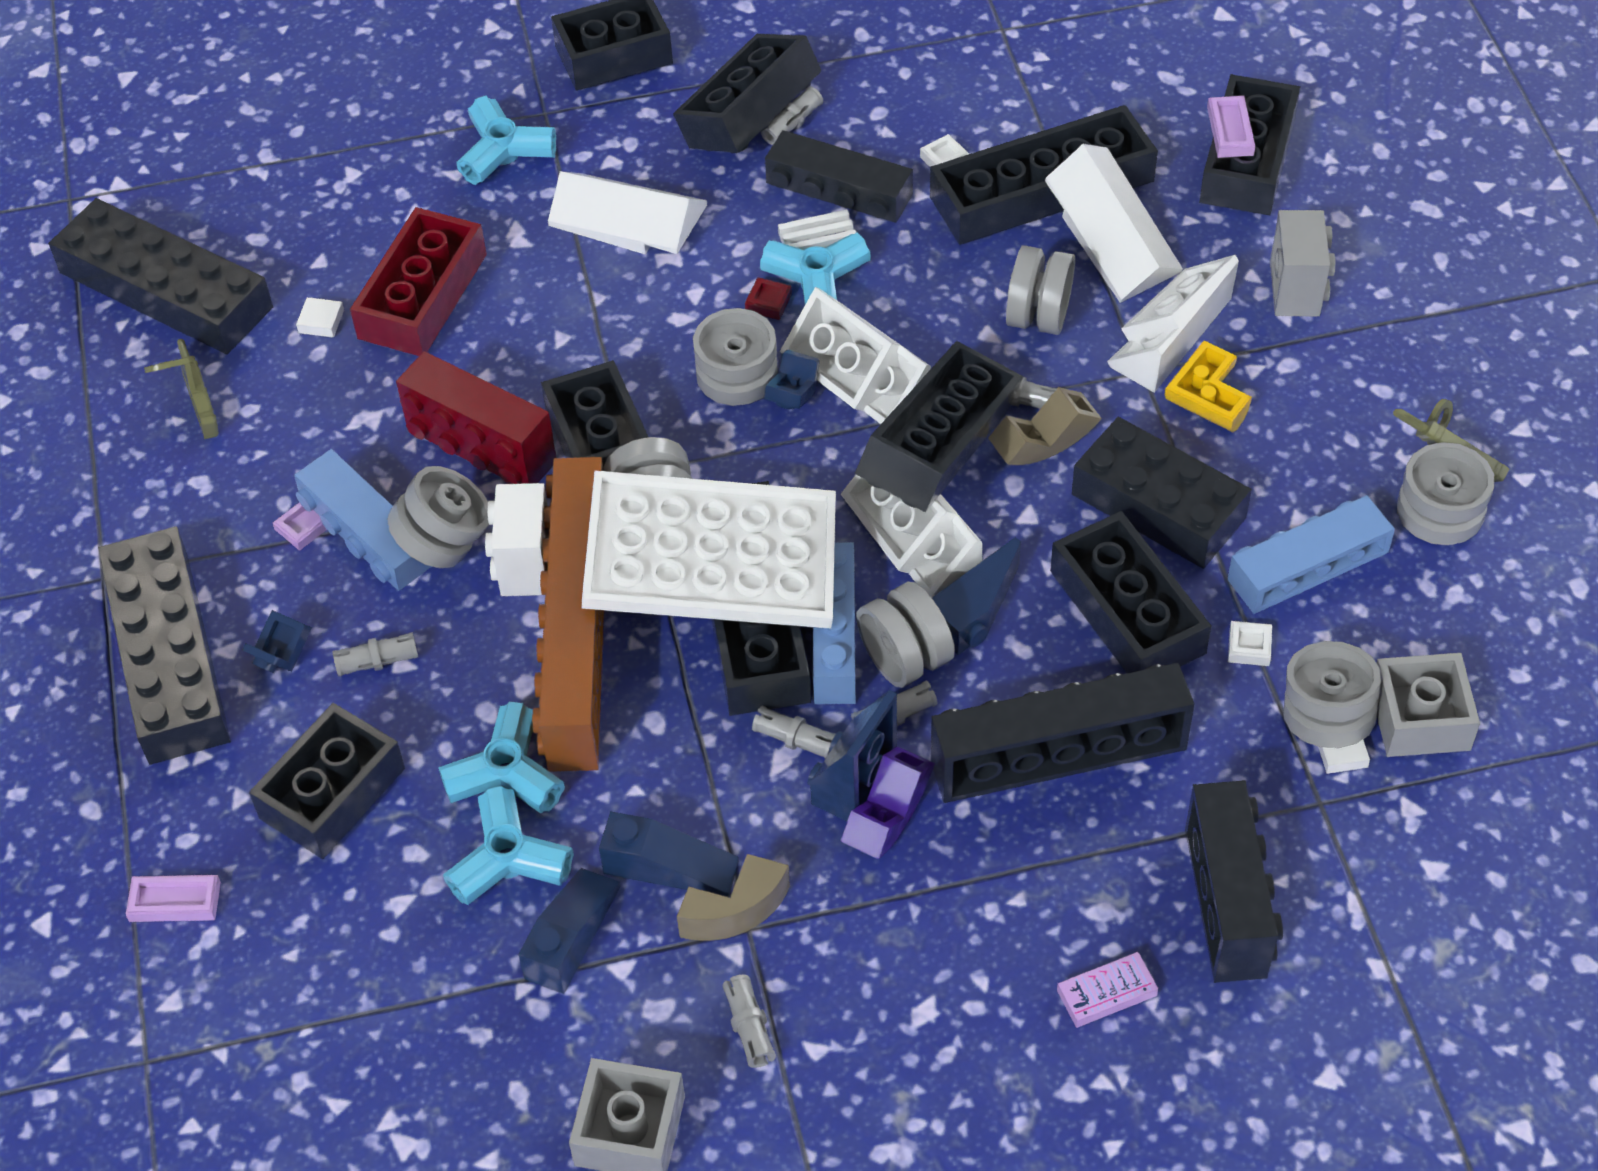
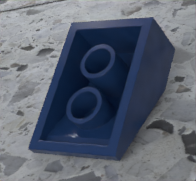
(854, 758)

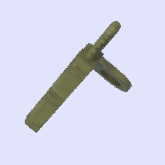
(195, 387)
(1436, 433)

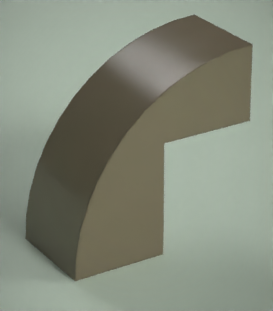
(1054, 428)
(754, 898)

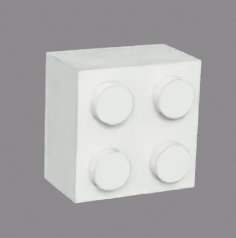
(517, 538)

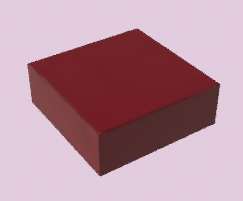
(768, 298)

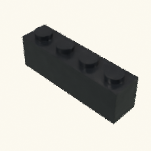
(839, 176)

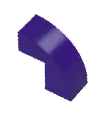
(890, 804)

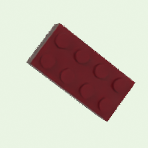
(418, 281)
(476, 420)

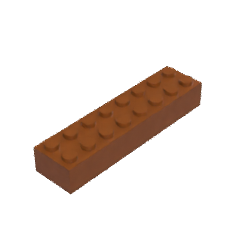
(571, 635)

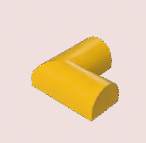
(1201, 390)

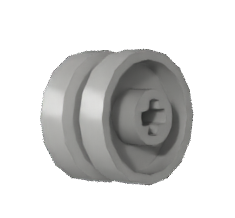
(1034, 288)
(735, 356)
(650, 457)
(1445, 493)
(439, 517)
(905, 634)
(1331, 694)

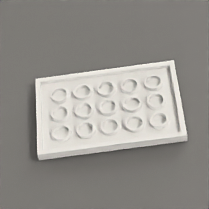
(710, 550)

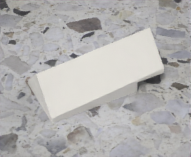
(623, 213)
(1111, 222)
(1174, 322)
(854, 356)
(927, 545)

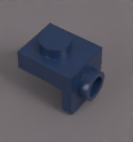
(795, 380)
(279, 643)

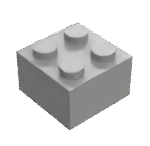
(1301, 263)
(1426, 705)
(627, 1117)

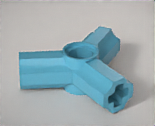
(501, 141)
(816, 264)
(508, 745)
(502, 830)

